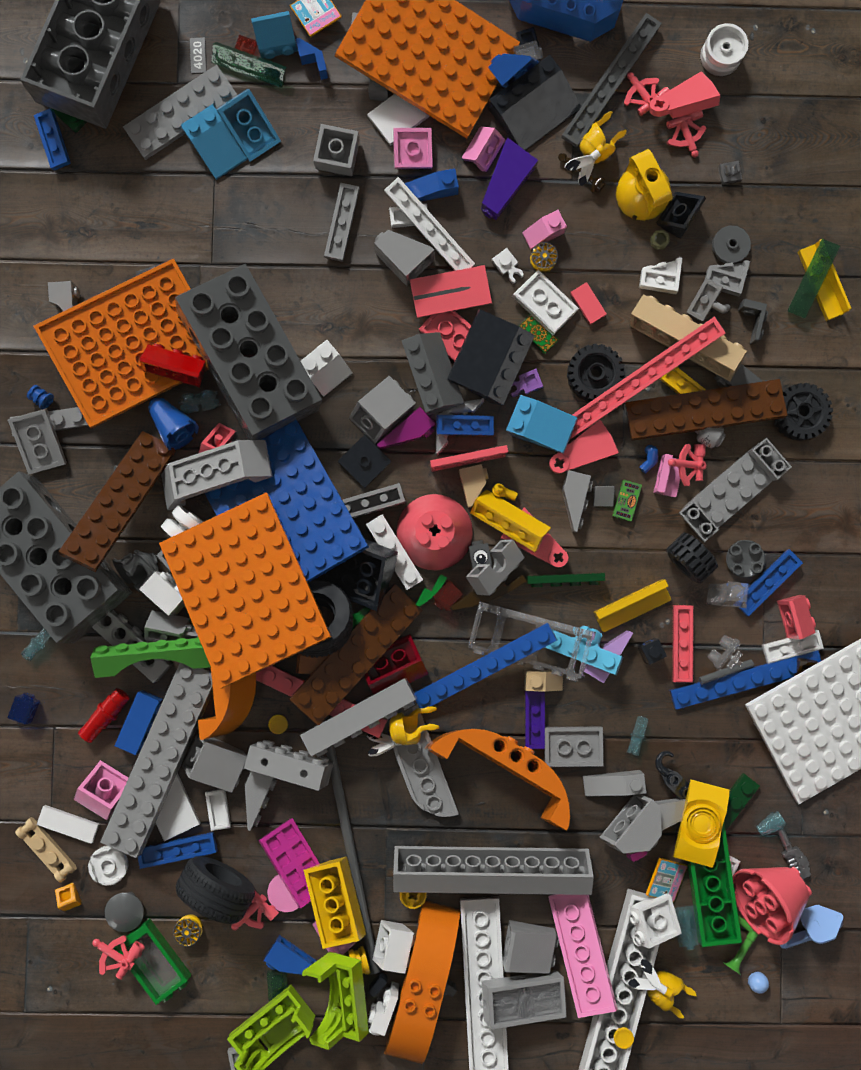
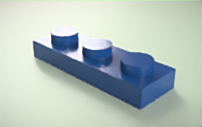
(52, 139)
(465, 425)

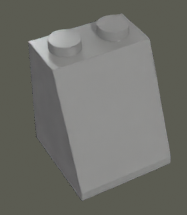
(403, 255)
(381, 409)
(214, 763)
(529, 948)

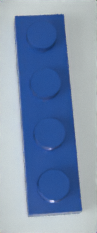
(771, 580)
(178, 850)

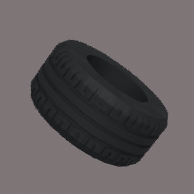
(337, 601)
(215, 890)

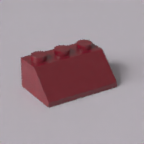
(398, 662)

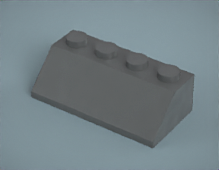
(430, 370)

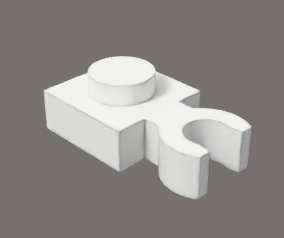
(506, 263)

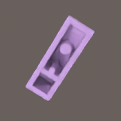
(615, 646)

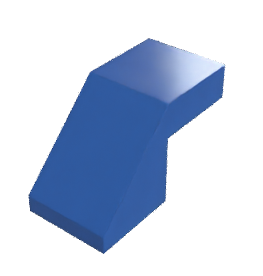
(311, 54)

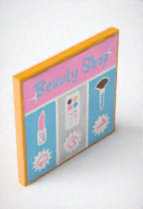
(315, 14)
(666, 878)

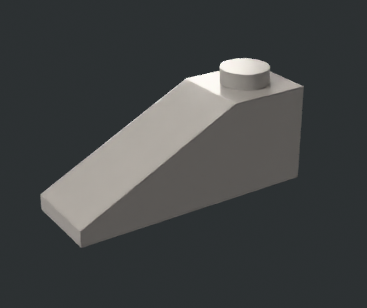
(615, 784)

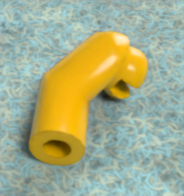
(501, 491)

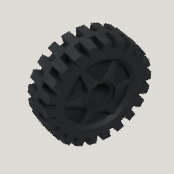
(598, 358)
(816, 412)

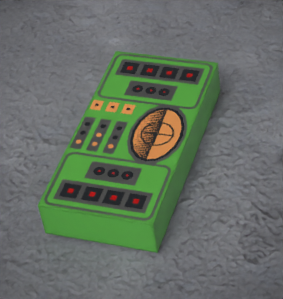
(627, 500)

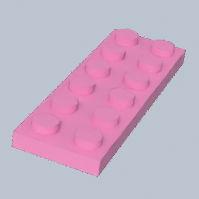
(582, 954)

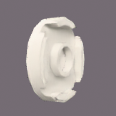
(108, 865)

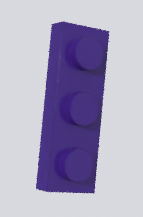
(535, 719)

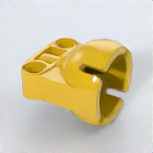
(639, 195)

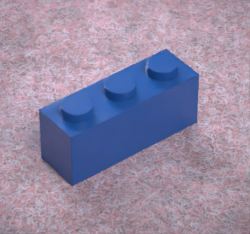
(138, 722)

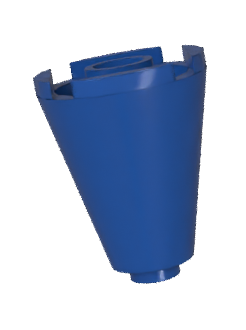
(172, 424)

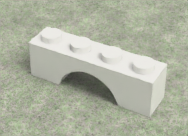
(404, 566)

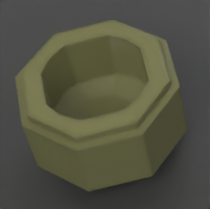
(660, 239)

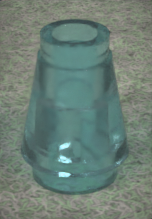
(772, 823)

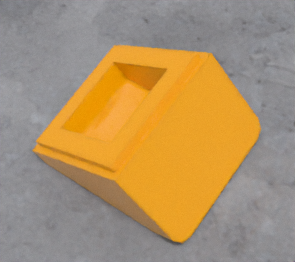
(67, 897)

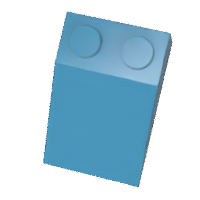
(248, 125)
(214, 142)
(541, 424)

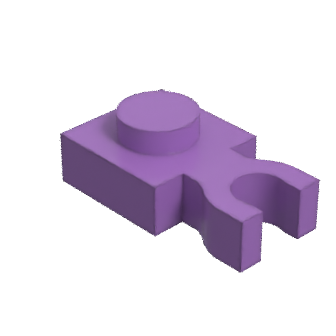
(528, 382)

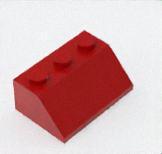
(173, 364)

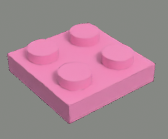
(412, 148)

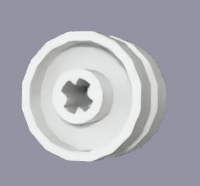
(724, 49)
(184, 517)

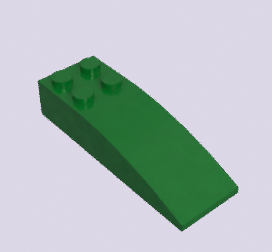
(715, 899)

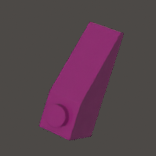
(411, 429)

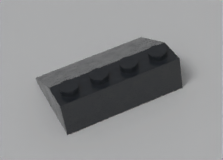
(534, 103)
(490, 357)
(365, 575)

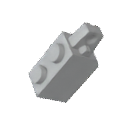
(168, 628)

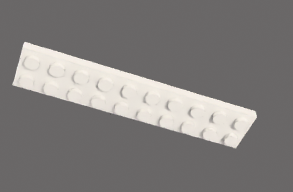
(482, 962)

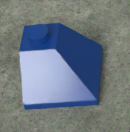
(510, 67)

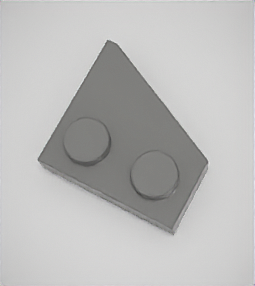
(730, 276)

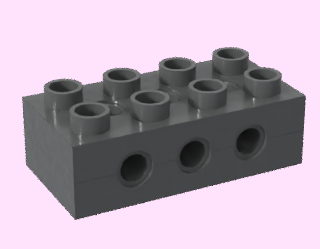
(87, 55)
(256, 330)
(44, 584)

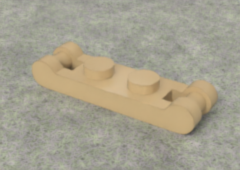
(46, 849)

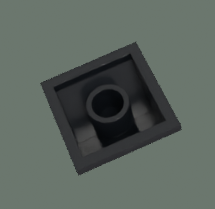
(680, 213)

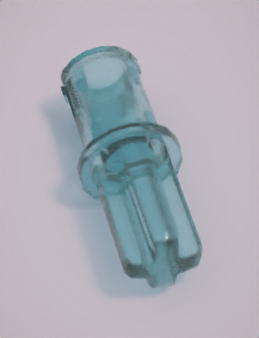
(35, 645)
(637, 735)

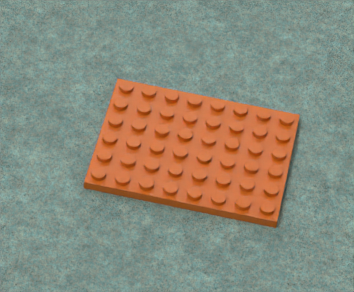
(428, 56)
(104, 337)
(244, 590)

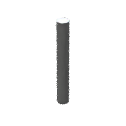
(725, 672)

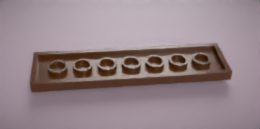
(706, 409)
(117, 502)
(346, 667)

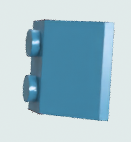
(274, 35)

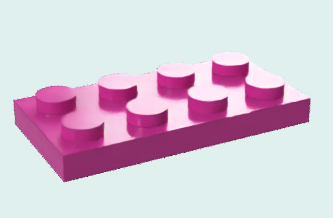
(290, 856)

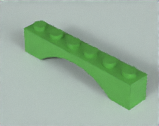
(110, 660)

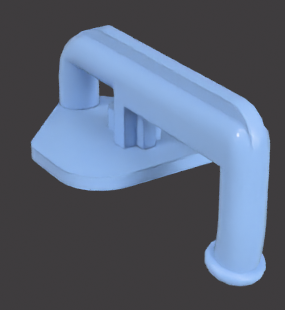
(820, 925)

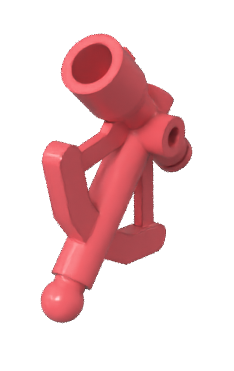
(639, 87)
(683, 123)
(698, 463)
(259, 902)
(125, 961)

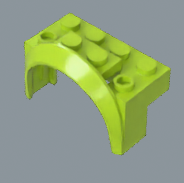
(345, 991)
(277, 1025)

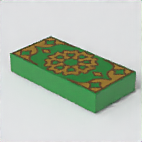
(543, 339)

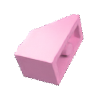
(545, 229)

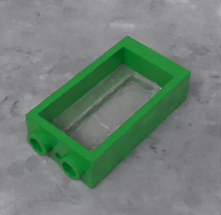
(159, 967)

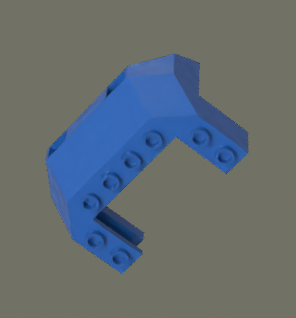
(572, 17)

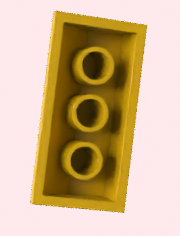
(335, 903)

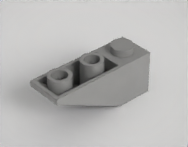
(574, 494)
(256, 793)

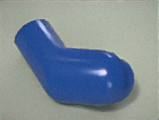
(652, 458)

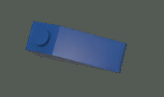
(435, 185)
(287, 957)

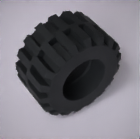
(692, 557)

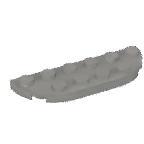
(425, 775)

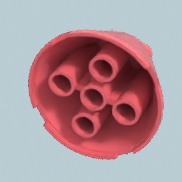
(447, 546)
(771, 900)

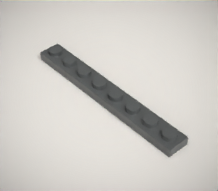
(611, 80)

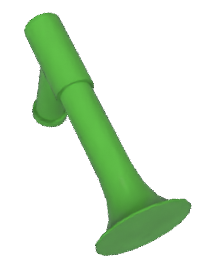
(735, 963)

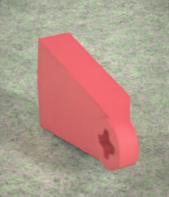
(686, 98)
(587, 448)
(546, 549)

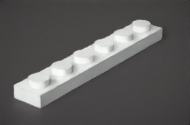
(428, 225)

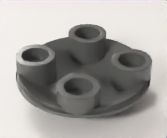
(745, 558)
(124, 912)

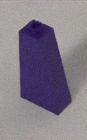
(509, 175)

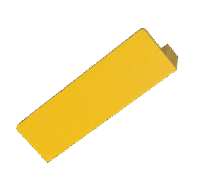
(831, 294)
(510, 520)
(632, 605)

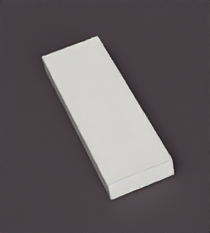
(790, 647)
(68, 824)

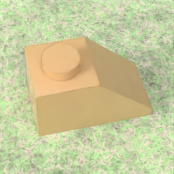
(473, 481)
(542, 681)

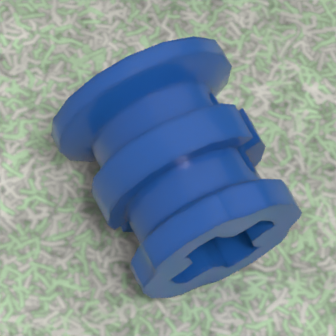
(40, 397)

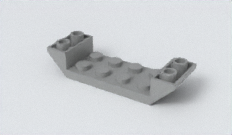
(215, 470)
(734, 489)

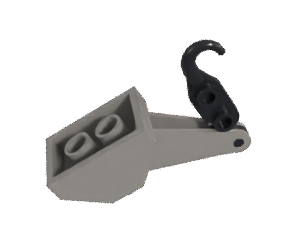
(643, 819)

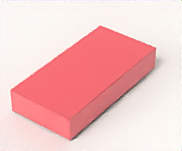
(588, 303)

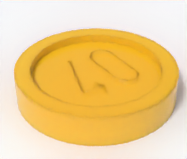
(278, 724)
(623, 1038)

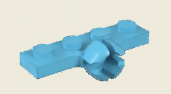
(597, 656)

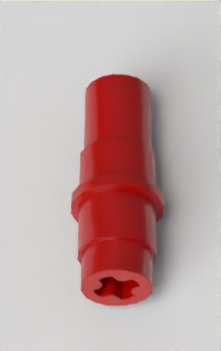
(104, 715)

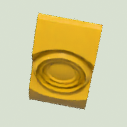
(701, 823)

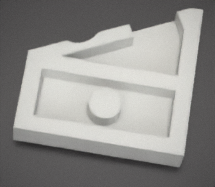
(662, 277)

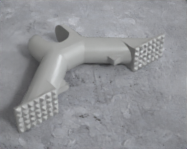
(469, 406)

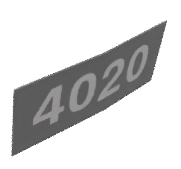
(197, 55)

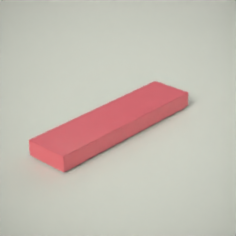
(682, 643)

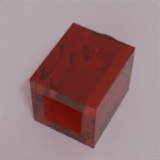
(447, 596)

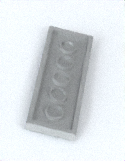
(163, 121)

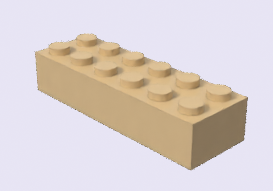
(669, 327)

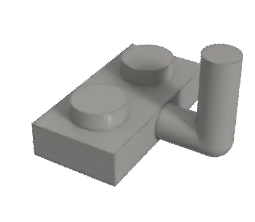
(706, 299)

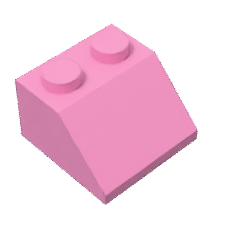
(101, 790)

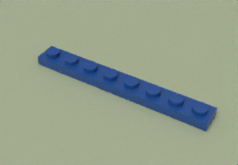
(486, 666)
(739, 681)

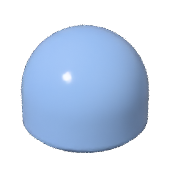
(758, 982)

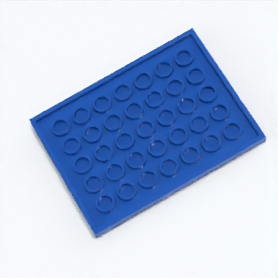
(304, 500)

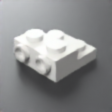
(654, 921)
(383, 1009)

